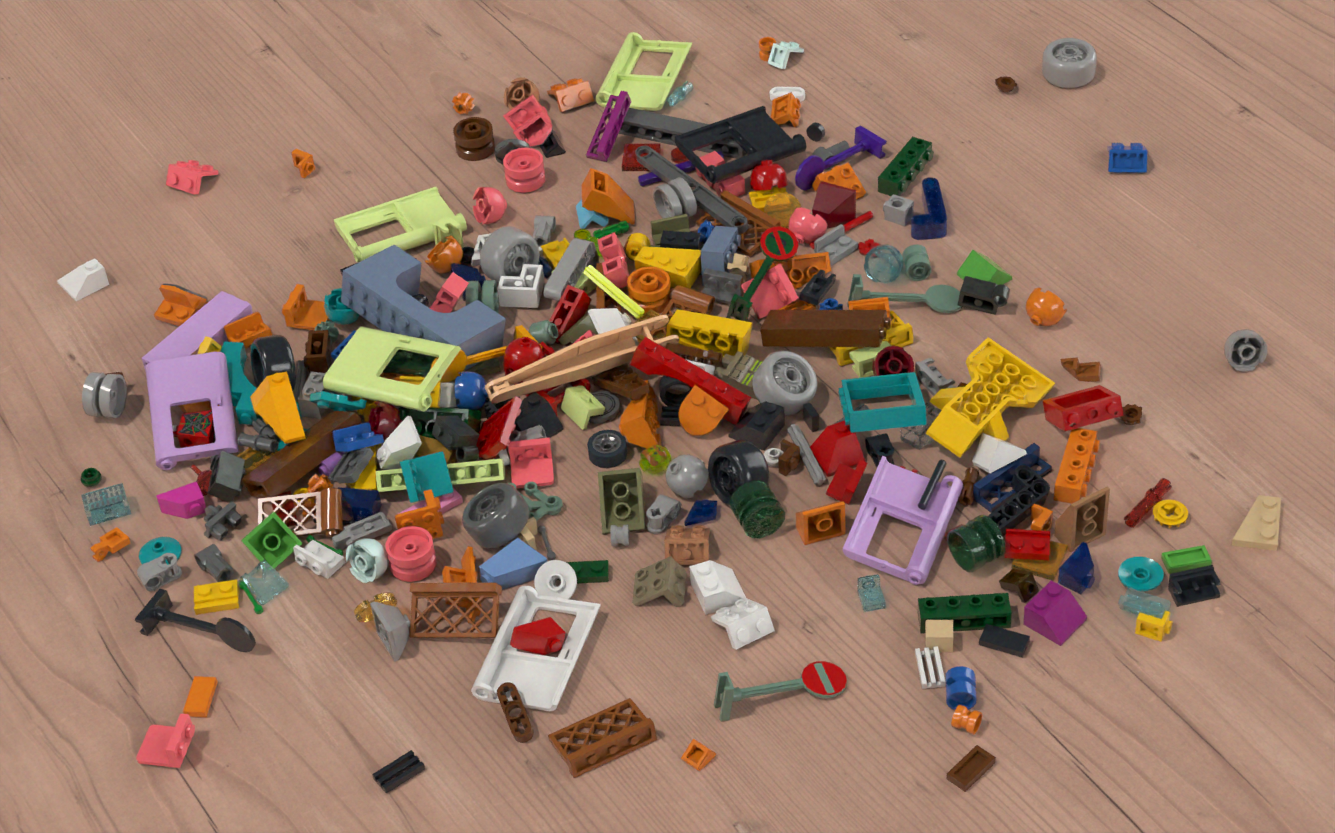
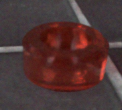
(677, 156)

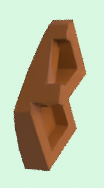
(1082, 371)

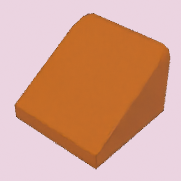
(698, 755)

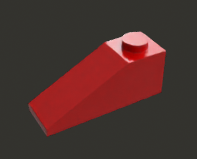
(569, 309)

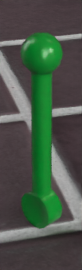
(310, 538)
(257, 608)

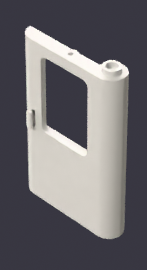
(536, 677)

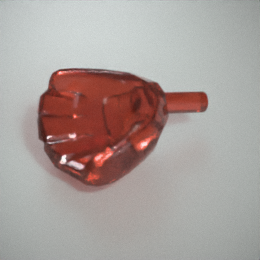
(203, 479)

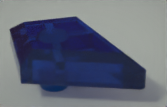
(701, 512)

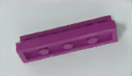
(612, 128)

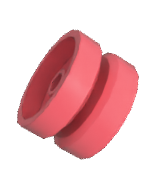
(524, 170)
(411, 553)

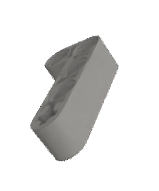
(570, 267)

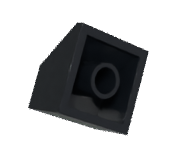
(682, 240)
(535, 412)
(760, 424)

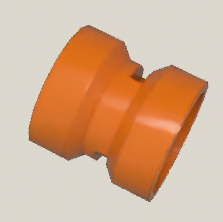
(765, 45)
(966, 719)

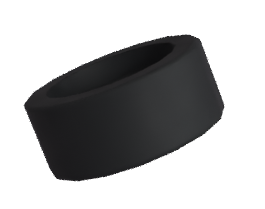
(668, 398)

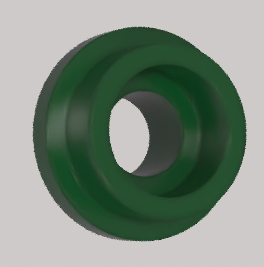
(90, 477)

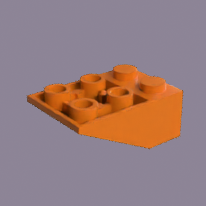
(606, 197)

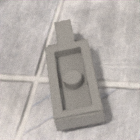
(365, 528)

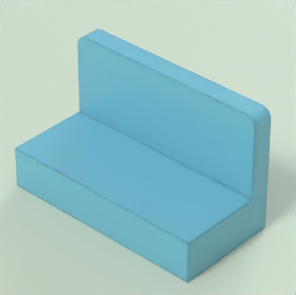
(586, 216)

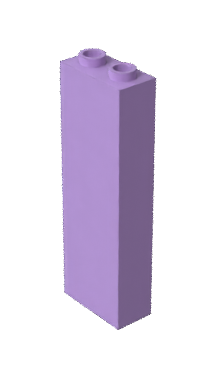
(207, 322)

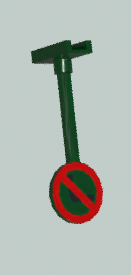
(777, 245)

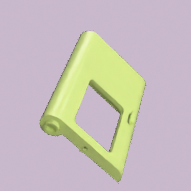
(645, 91)
(414, 213)
(368, 354)

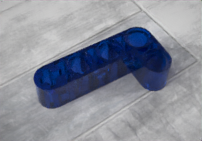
(934, 221)

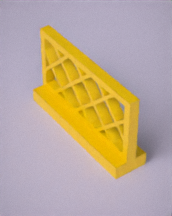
(898, 335)

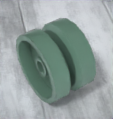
(487, 295)

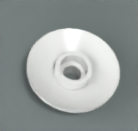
(549, 573)

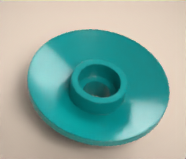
(158, 547)
(1140, 573)

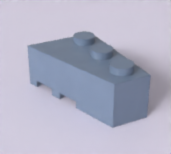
(720, 249)

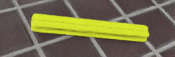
(614, 292)

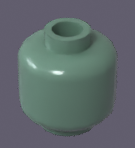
(544, 331)

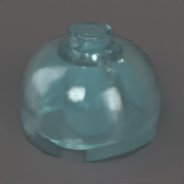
(883, 263)

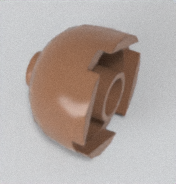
(520, 90)

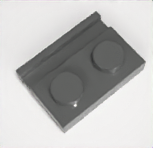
(351, 466)

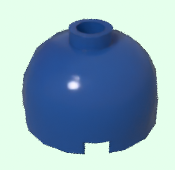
(470, 390)

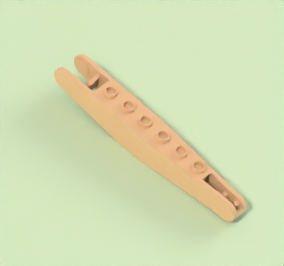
(578, 360)

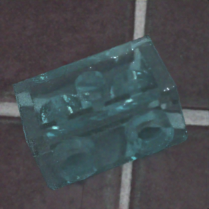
(1138, 601)

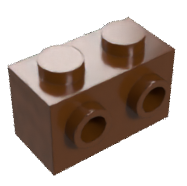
(318, 351)

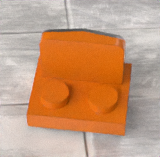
(178, 304)

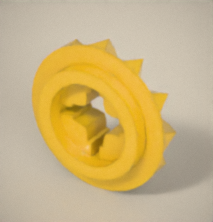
(1166, 507)

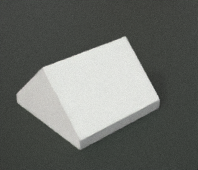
(995, 453)

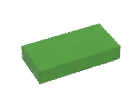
(1186, 559)

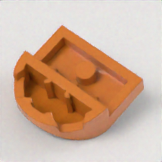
(700, 412)

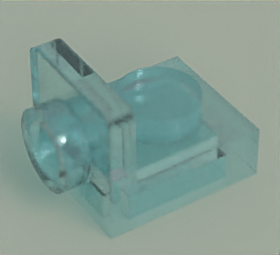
(870, 593)

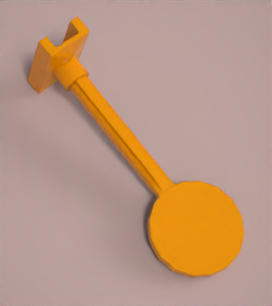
(461, 360)

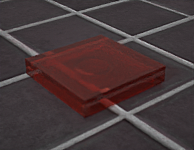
(629, 160)

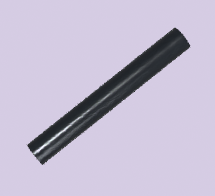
(932, 484)

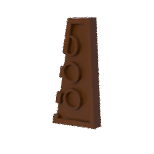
(622, 381)

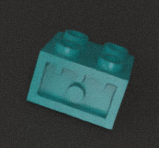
(426, 474)

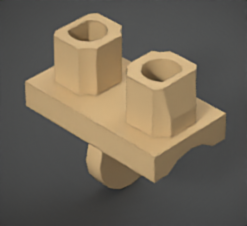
(740, 265)

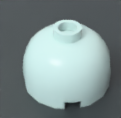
(367, 559)

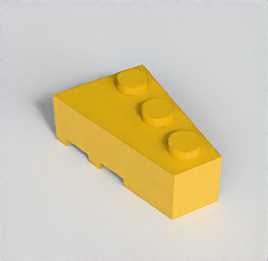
(680, 264)

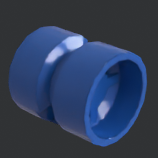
(960, 687)

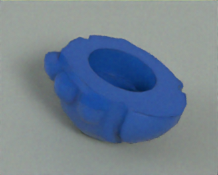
(706, 228)

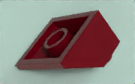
(835, 204)

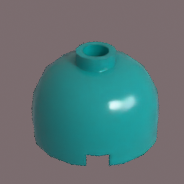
(337, 311)

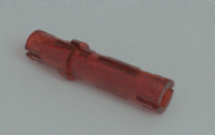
(1150, 499)

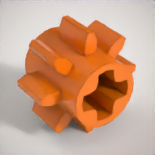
(463, 103)
(318, 483)

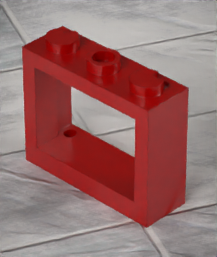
(1083, 408)

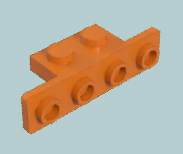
(464, 575)

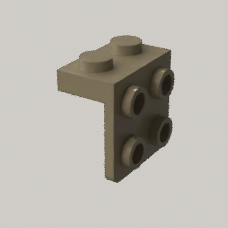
(660, 579)

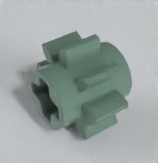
(333, 331)

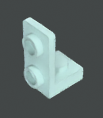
(780, 53)

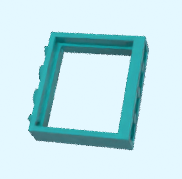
(884, 417)

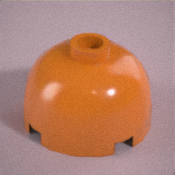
(444, 255)
(1044, 308)

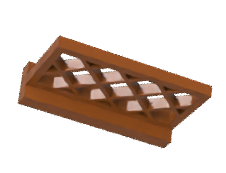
(754, 216)
(450, 591)
(607, 747)

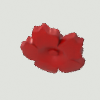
(867, 246)

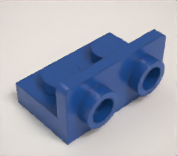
(356, 437)

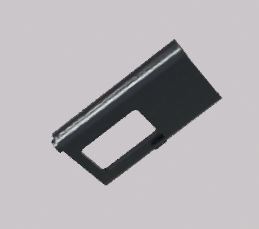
(752, 131)

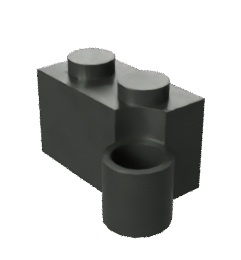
(983, 295)
(457, 436)
(226, 476)

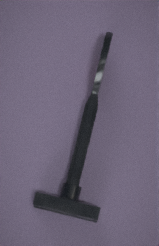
(228, 629)

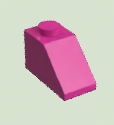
(182, 501)

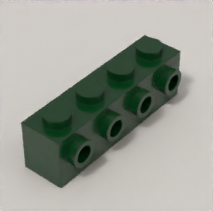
(905, 167)
(967, 611)

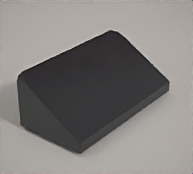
(552, 146)

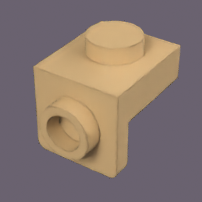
(528, 533)

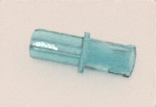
(680, 93)

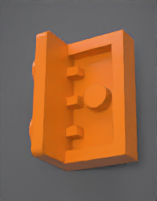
(247, 329)

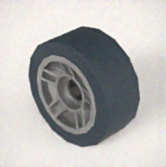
(607, 448)

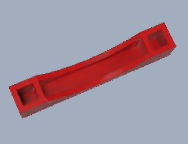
(656, 359)

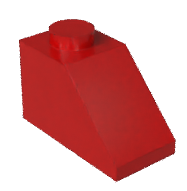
(538, 637)

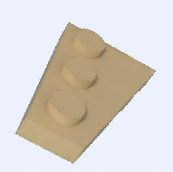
(1260, 525)

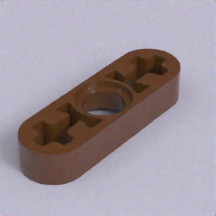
(521, 718)

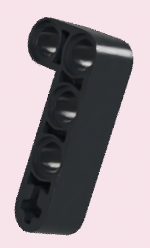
(1030, 490)

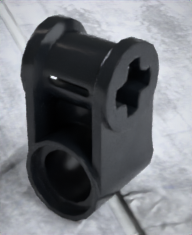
(879, 446)

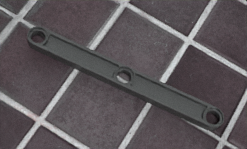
(704, 198)

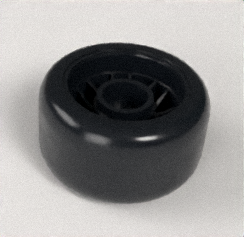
(272, 356)
(735, 465)

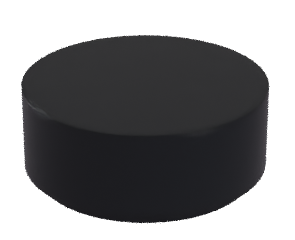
(815, 132)

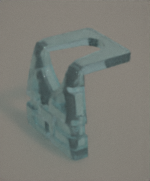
(267, 586)

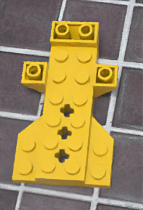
(995, 384)

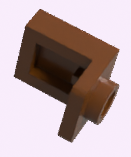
(790, 458)

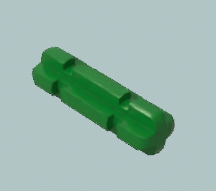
(617, 228)

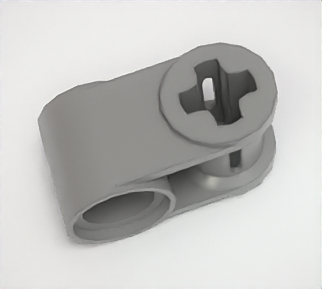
(662, 513)
(158, 573)

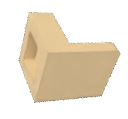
(939, 634)

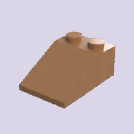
(1083, 520)

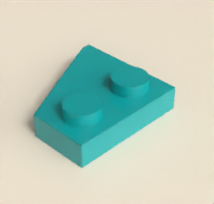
(336, 402)

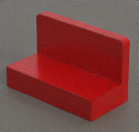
(845, 482)

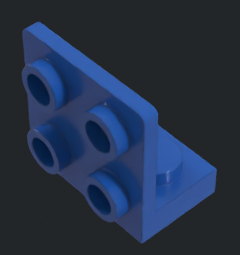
(1127, 158)

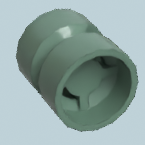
(916, 262)

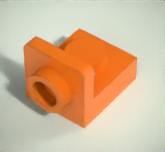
(1041, 518)

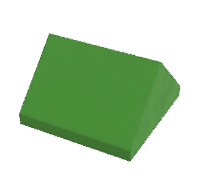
(983, 268)
(271, 540)

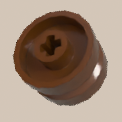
(474, 138)

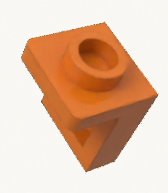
(303, 161)

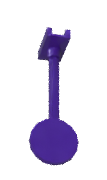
(814, 165)

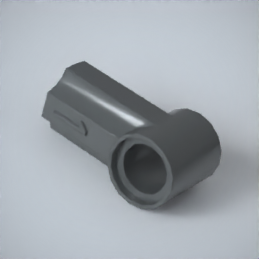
(831, 151)
(212, 561)

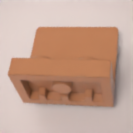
(687, 545)

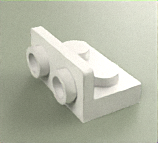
(318, 559)

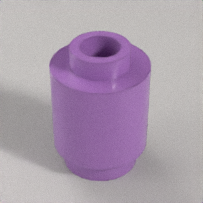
(329, 463)

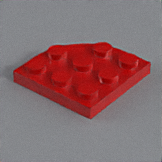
(497, 429)

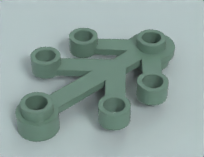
(546, 505)

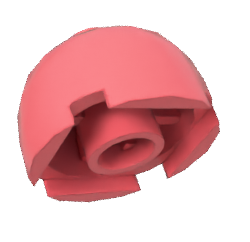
(489, 205)
(806, 226)

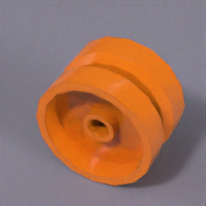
(650, 288)

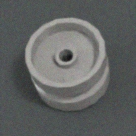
(674, 199)
(104, 395)

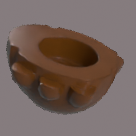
(1005, 84)
(1132, 414)

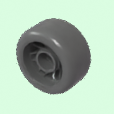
(495, 515)

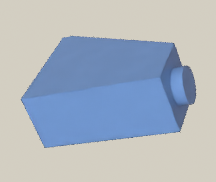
(512, 565)

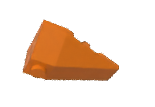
(799, 268)
(640, 420)

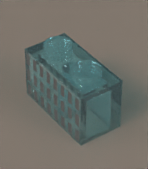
(106, 504)

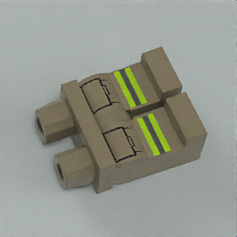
(738, 372)

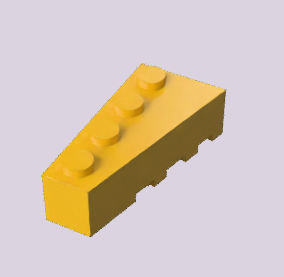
(710, 332)

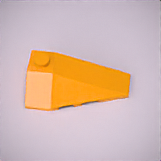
(278, 408)

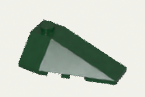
(425, 420)

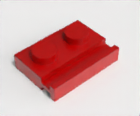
(1027, 544)

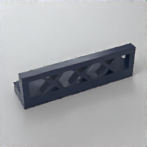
(1002, 477)

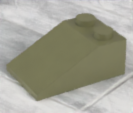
(622, 499)

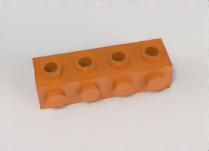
(1076, 465)

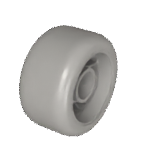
(1069, 63)
(506, 253)
(785, 381)

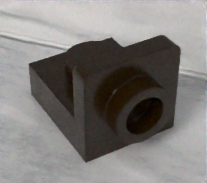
(1021, 582)

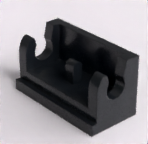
(1194, 585)

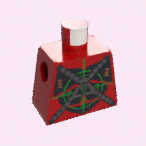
(195, 429)

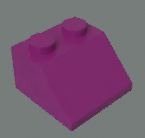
(1054, 613)

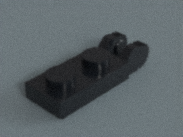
(817, 288)

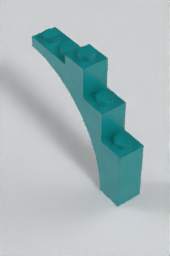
(240, 386)

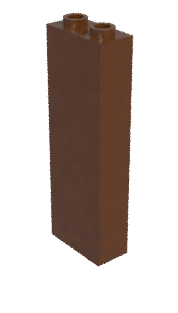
(825, 328)
(298, 457)

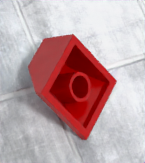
(836, 447)

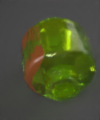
(654, 459)

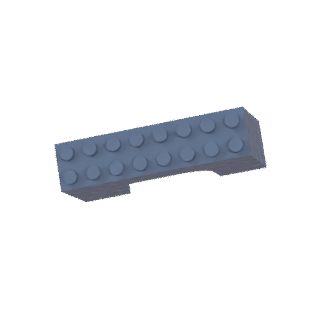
(383, 293)

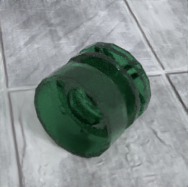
(757, 509)
(976, 543)

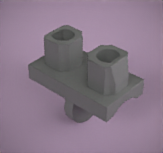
(218, 517)

